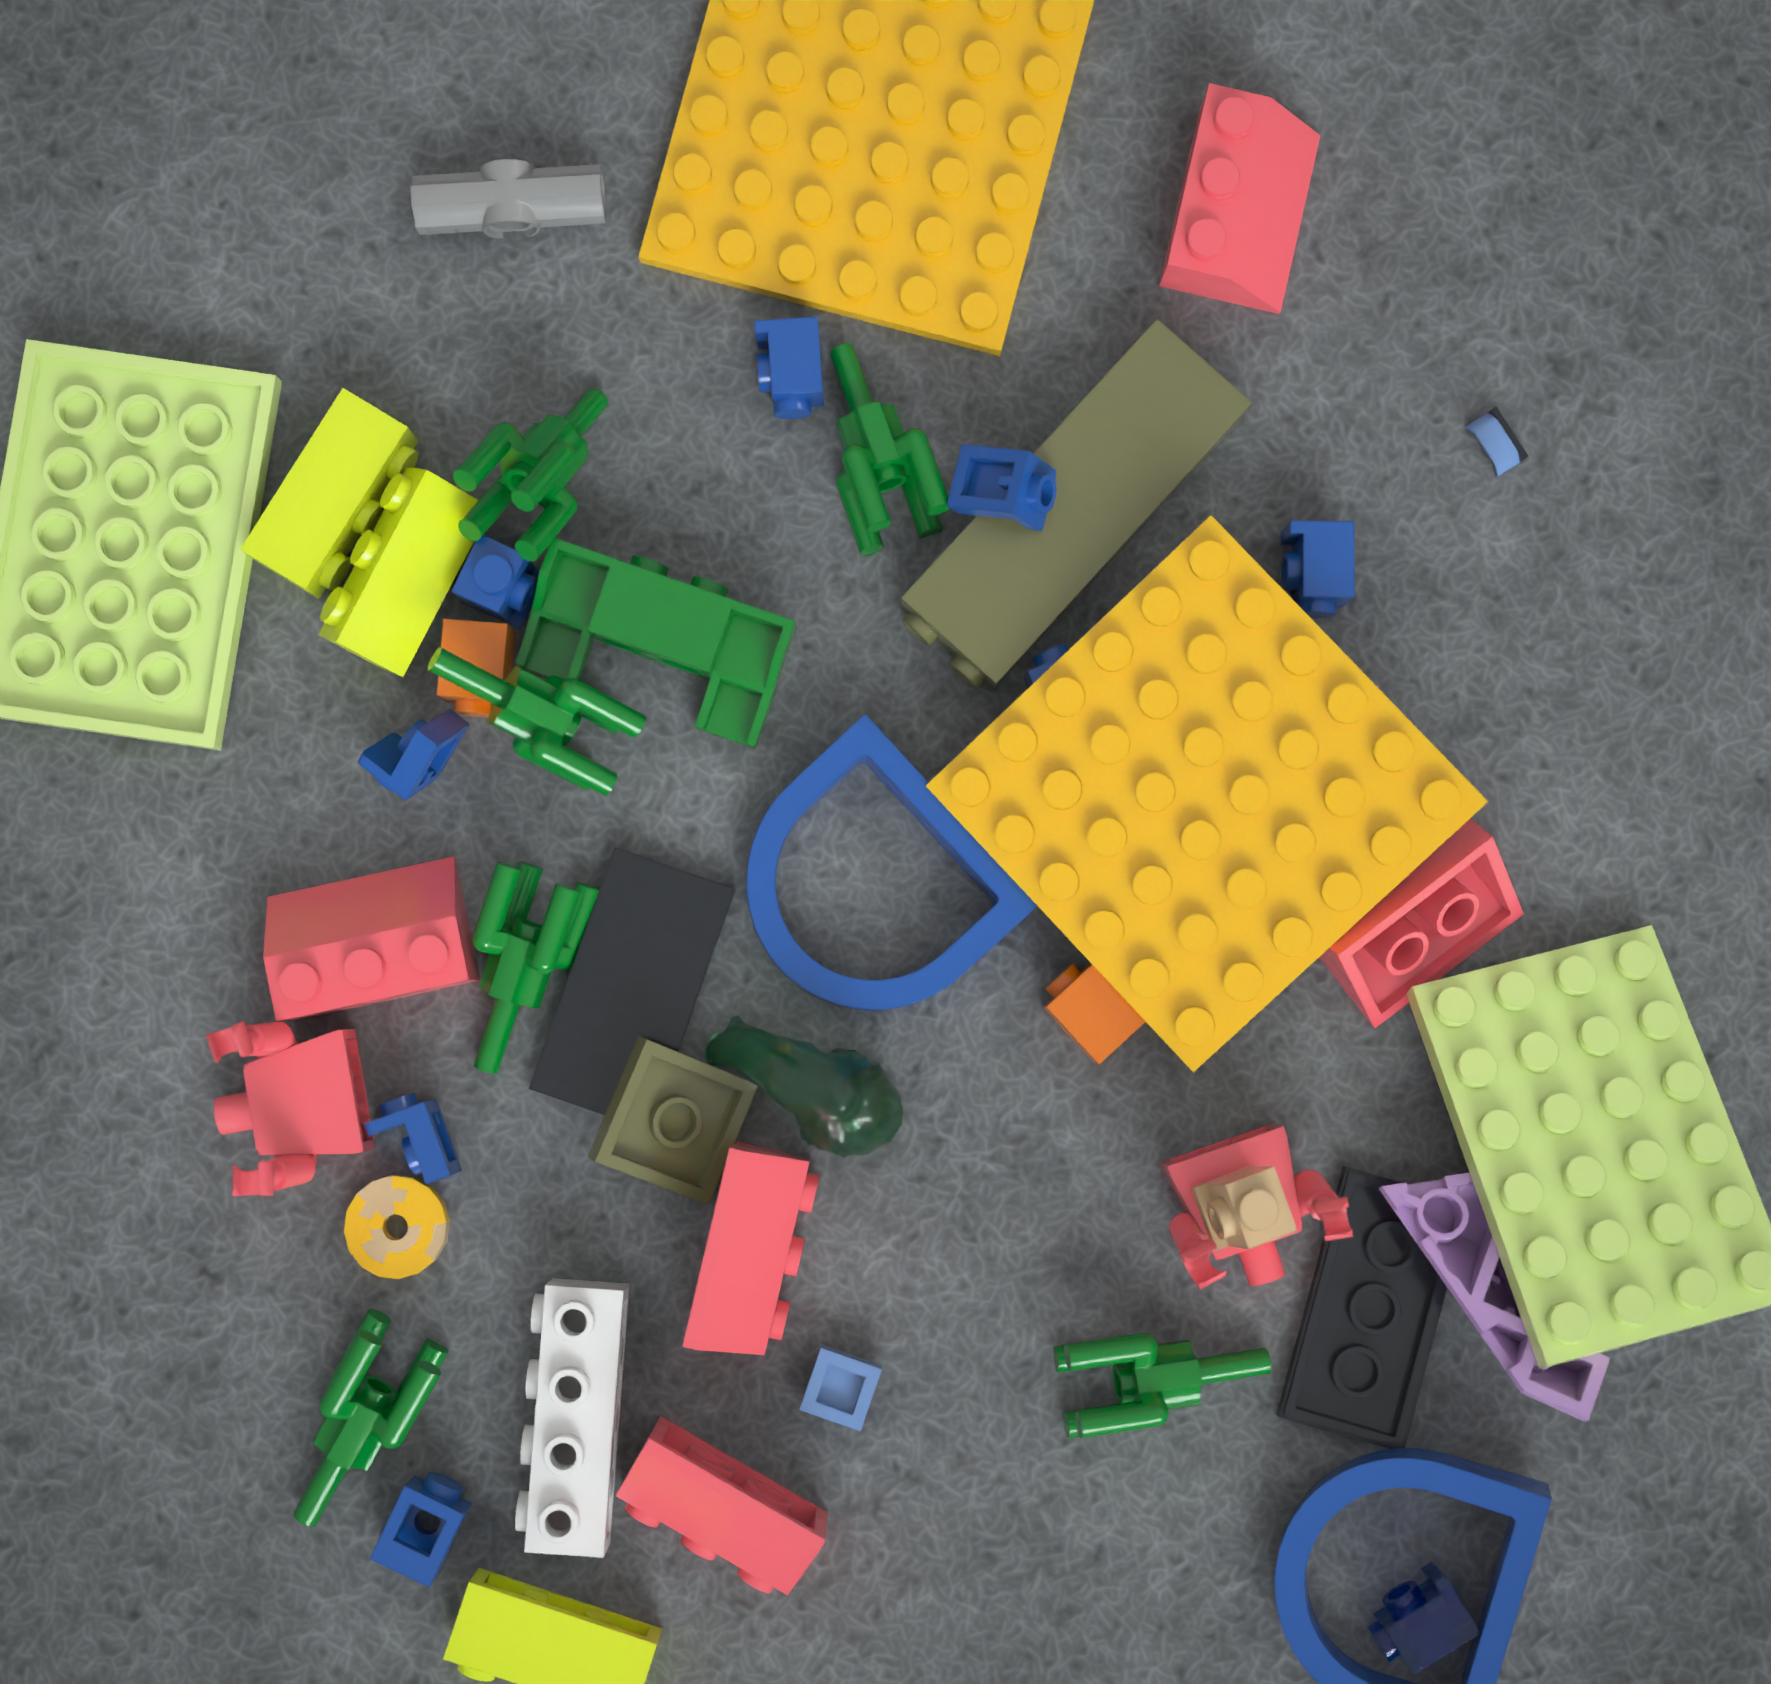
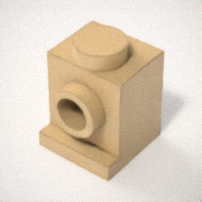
(1244, 1208)

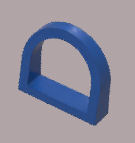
(910, 789)
(1469, 1481)

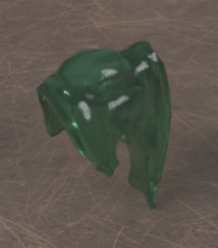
(836, 1098)

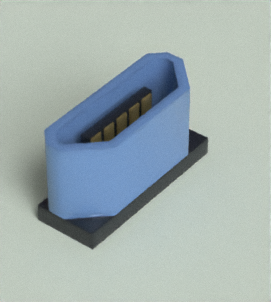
(1498, 441)

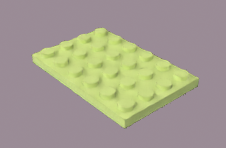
(126, 540)
(1597, 1145)

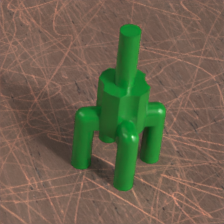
(880, 459)
(533, 473)
(544, 716)
(522, 950)
(1148, 1379)
(365, 1412)

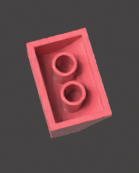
(1240, 200)
(1426, 924)
(367, 940)
(750, 1250)
(723, 1508)

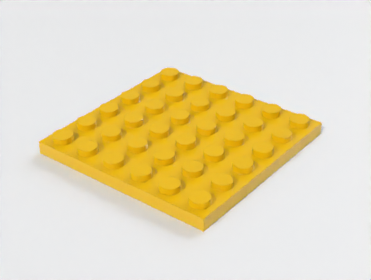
(869, 156)
(1205, 793)

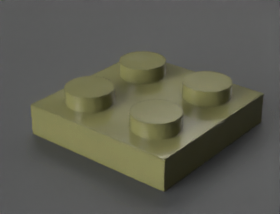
(672, 1120)

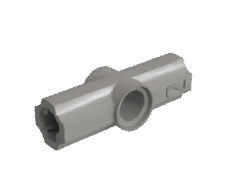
(508, 198)

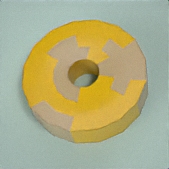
(367, 1230)

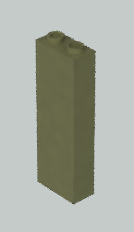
(1114, 470)

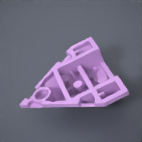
(1457, 1241)

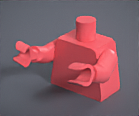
(295, 1101)
(1304, 1193)

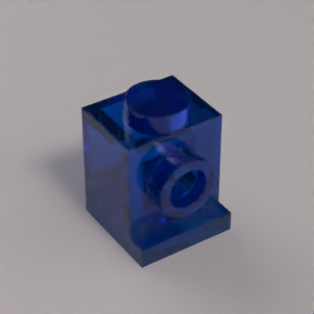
(1422, 1621)

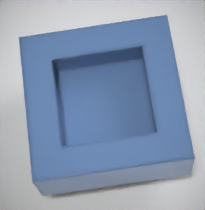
(840, 1387)

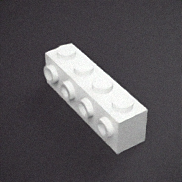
(575, 1417)

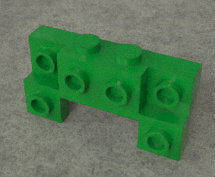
(671, 622)

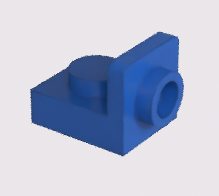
(1003, 485)
(418, 757)
(428, 1141)

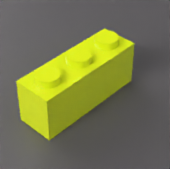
(331, 494)
(400, 571)
(545, 1637)

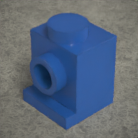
(791, 366)
(1320, 565)
(497, 582)
(408, 1546)

